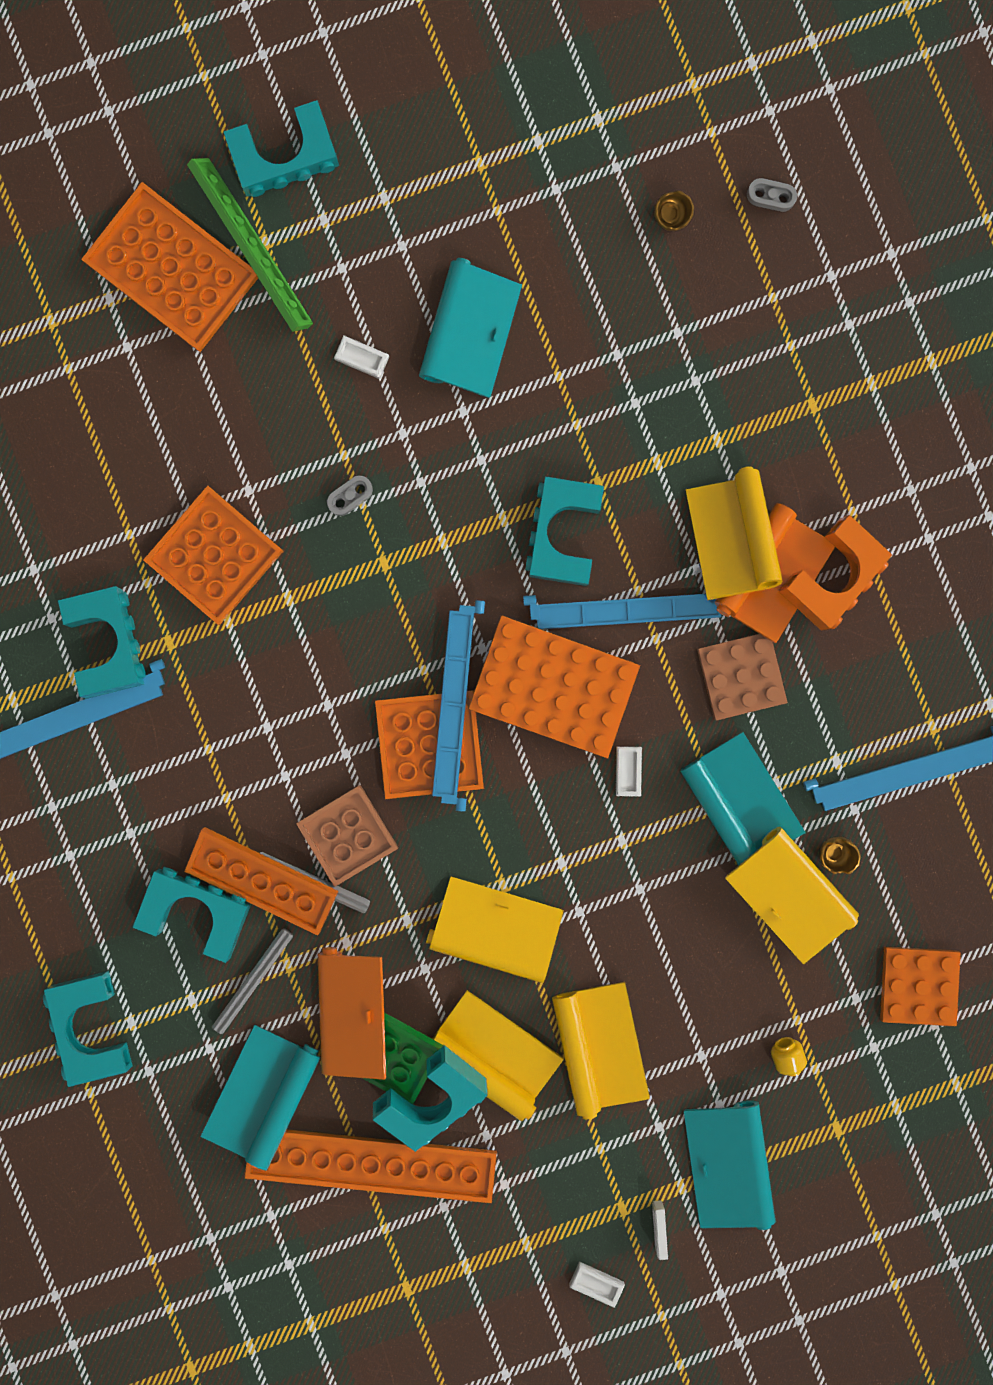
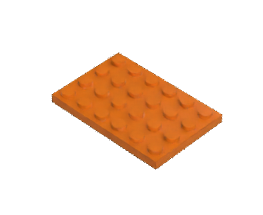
(170, 267)
(554, 687)

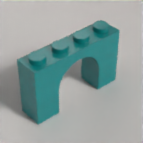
(314, 157)
(556, 497)
(123, 669)
(227, 910)
(78, 1061)
(419, 1125)

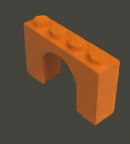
(865, 560)

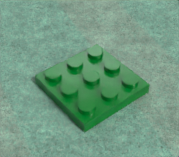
(405, 1059)

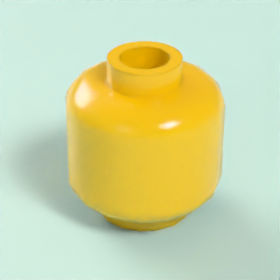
(788, 1056)

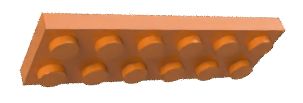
(261, 881)

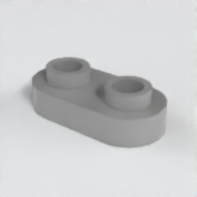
(771, 192)
(348, 493)

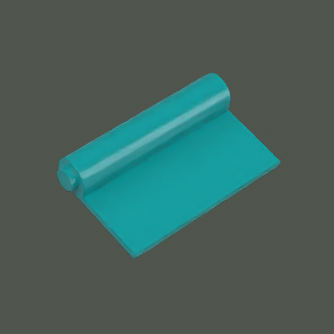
(470, 328)
(740, 797)
(261, 1096)
(730, 1166)

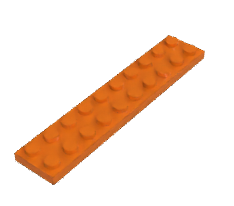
(381, 1166)

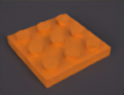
(920, 986)

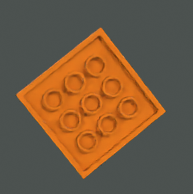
(213, 555)
(409, 745)

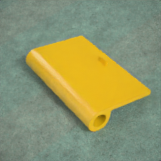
(734, 536)
(792, 896)
(496, 929)
(600, 1048)
(501, 1051)

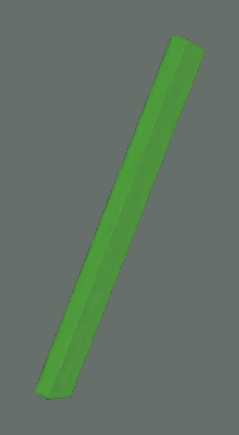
(250, 244)

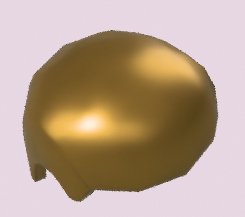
(674, 211)
(839, 855)

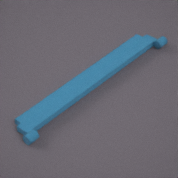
(621, 611)
(453, 704)
(80, 714)
(902, 774)

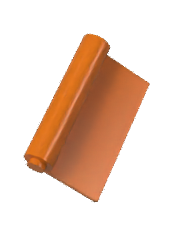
(796, 550)
(351, 1015)

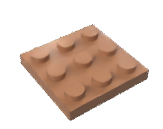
(741, 676)
(347, 835)

